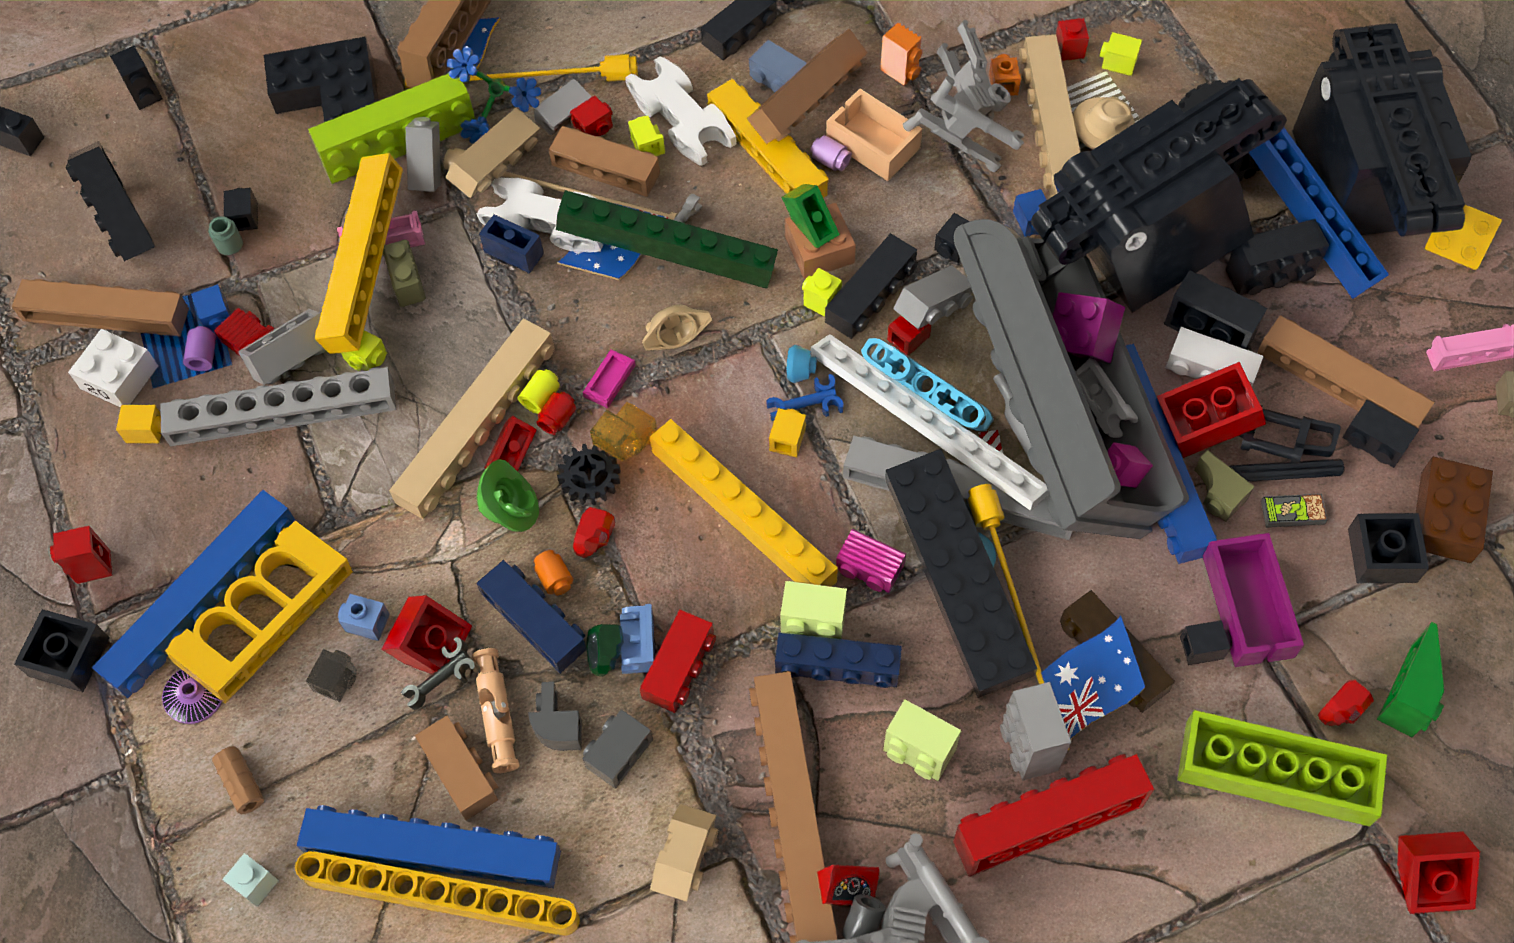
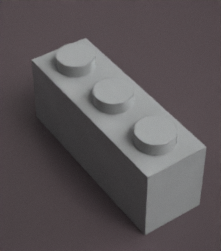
(934, 297)
(283, 348)

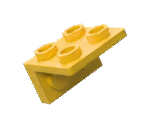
(1469, 243)

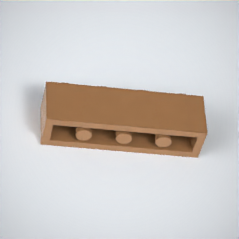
(604, 161)

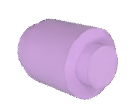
(830, 153)

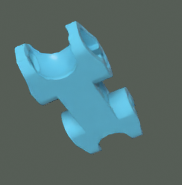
(940, 392)

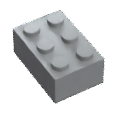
(1035, 731)

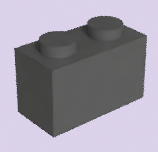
(617, 748)

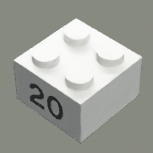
(113, 368)

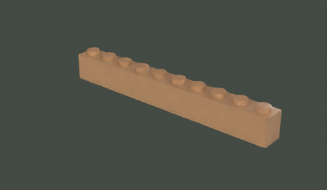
(792, 808)

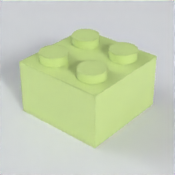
(813, 610)
(921, 741)

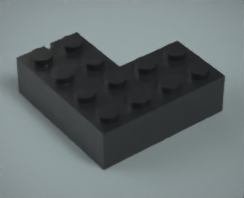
(324, 75)
(108, 196)

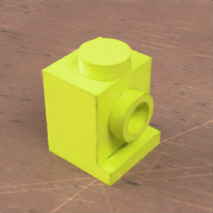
(646, 136)

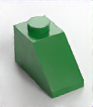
(811, 214)

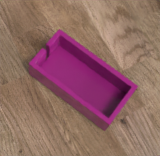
(1252, 599)

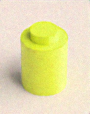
(539, 390)

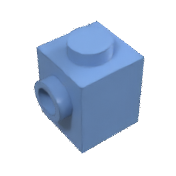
(363, 617)

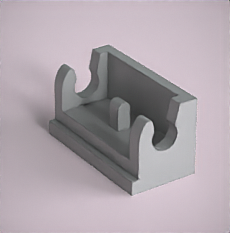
(558, 106)

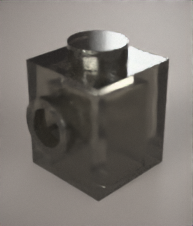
(332, 674)

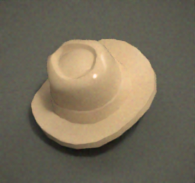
(1101, 119)

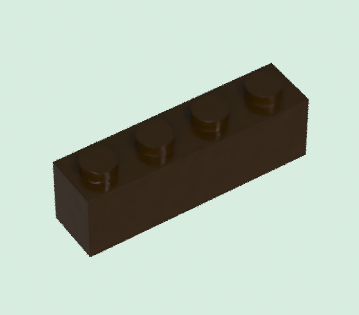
(1091, 617)

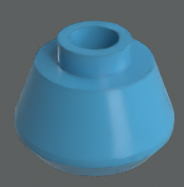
(800, 364)

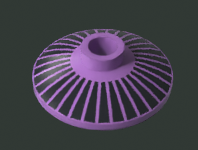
(191, 707)

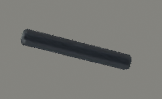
(1289, 470)

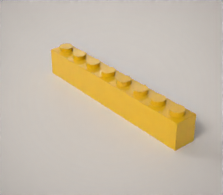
(359, 254)
(741, 507)

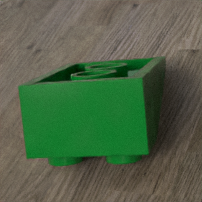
(1417, 688)

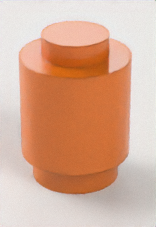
(553, 573)

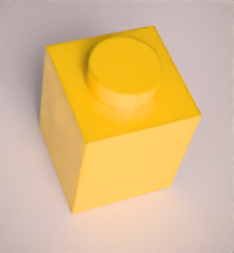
(139, 424)
(787, 432)

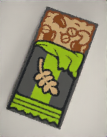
(1294, 510)

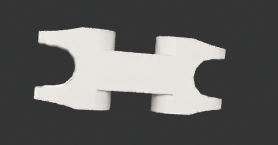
(690, 122)
(532, 210)

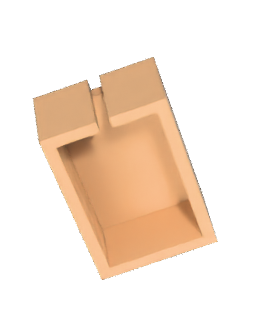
(874, 134)

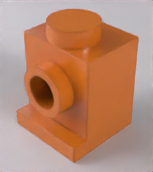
(1005, 70)

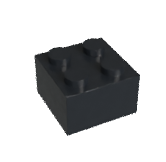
(1388, 548)
(62, 650)

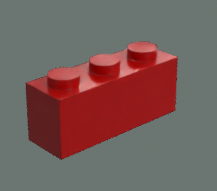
(678, 661)

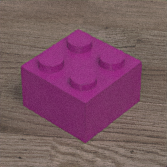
(1088, 325)

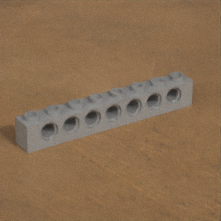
(266, 416)

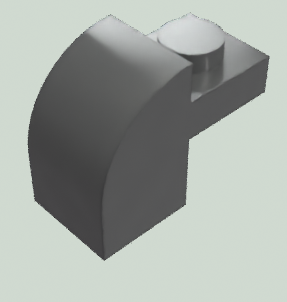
(555, 728)

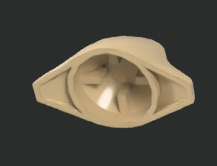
(674, 327)

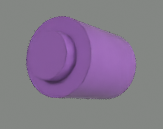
(199, 349)

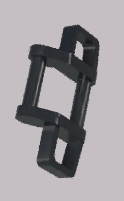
(1300, 447)

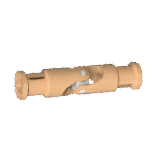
(495, 706)

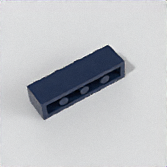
(532, 616)

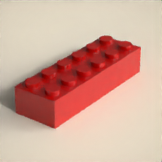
(1052, 814)

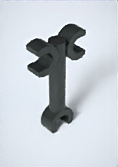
(458, 665)

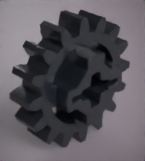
(574, 474)

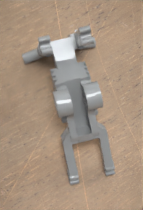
(970, 106)
(909, 905)

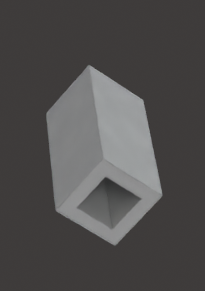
(423, 155)

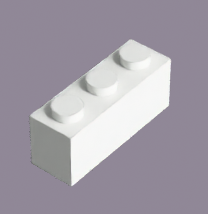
(1202, 355)

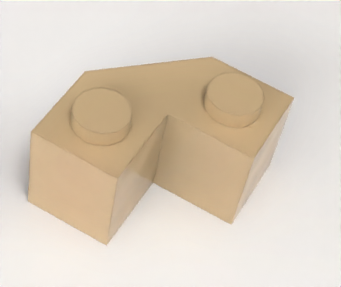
(679, 863)

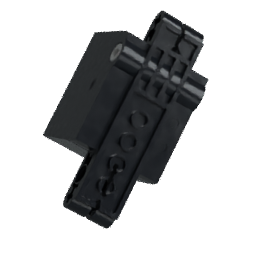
(1385, 134)
(1160, 193)

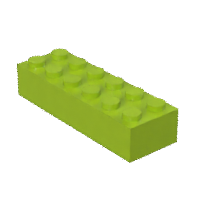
(382, 125)
(1283, 768)

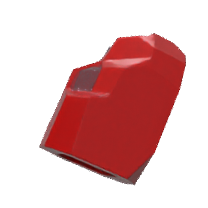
(593, 531)
(1346, 704)

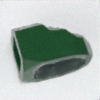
(603, 647)

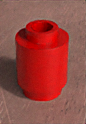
(556, 412)

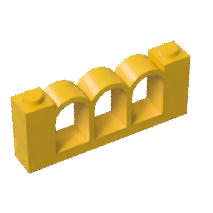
(293, 547)

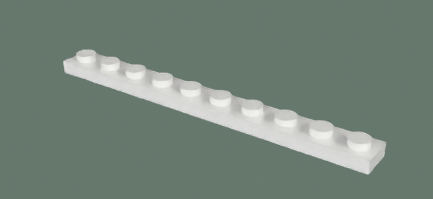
(931, 422)

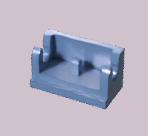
(638, 638)

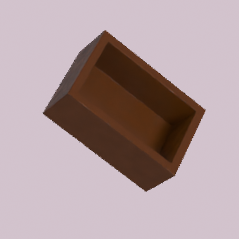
(1454, 508)

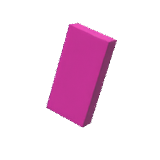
(609, 378)

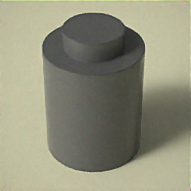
(863, 916)

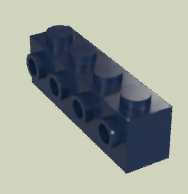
(838, 660)

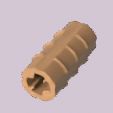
(238, 780)

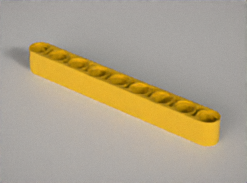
(425, 883)

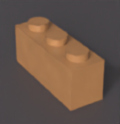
(458, 767)

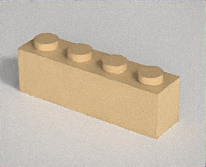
(493, 153)

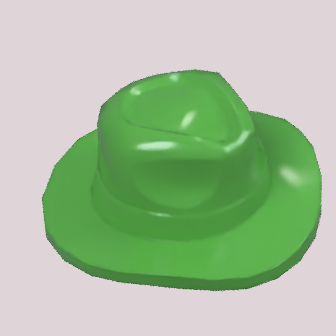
(507, 497)

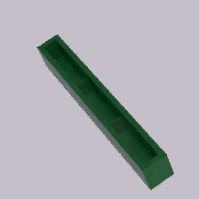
(665, 239)

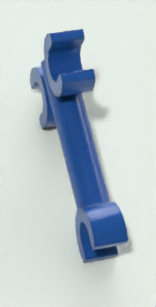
(824, 395)

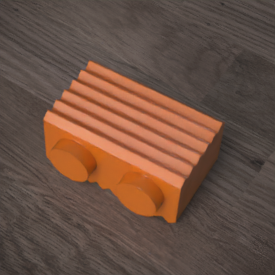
(901, 54)

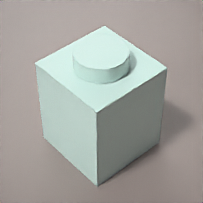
(250, 879)

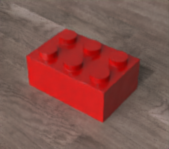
(1211, 409)

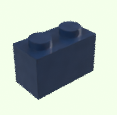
(511, 243)

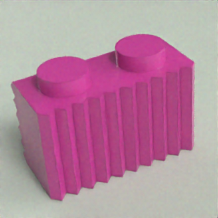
(870, 561)

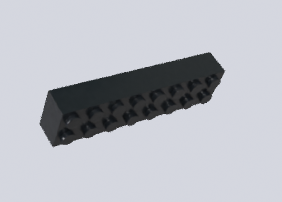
(960, 573)

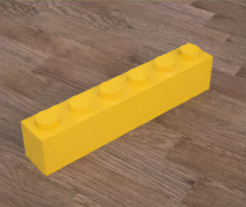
(779, 159)

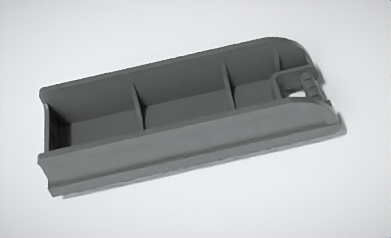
(1015, 300)

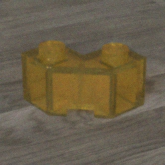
(623, 433)

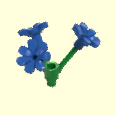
(524, 92)

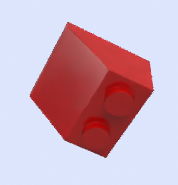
(423, 632)
(1438, 871)

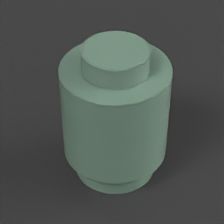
(225, 235)

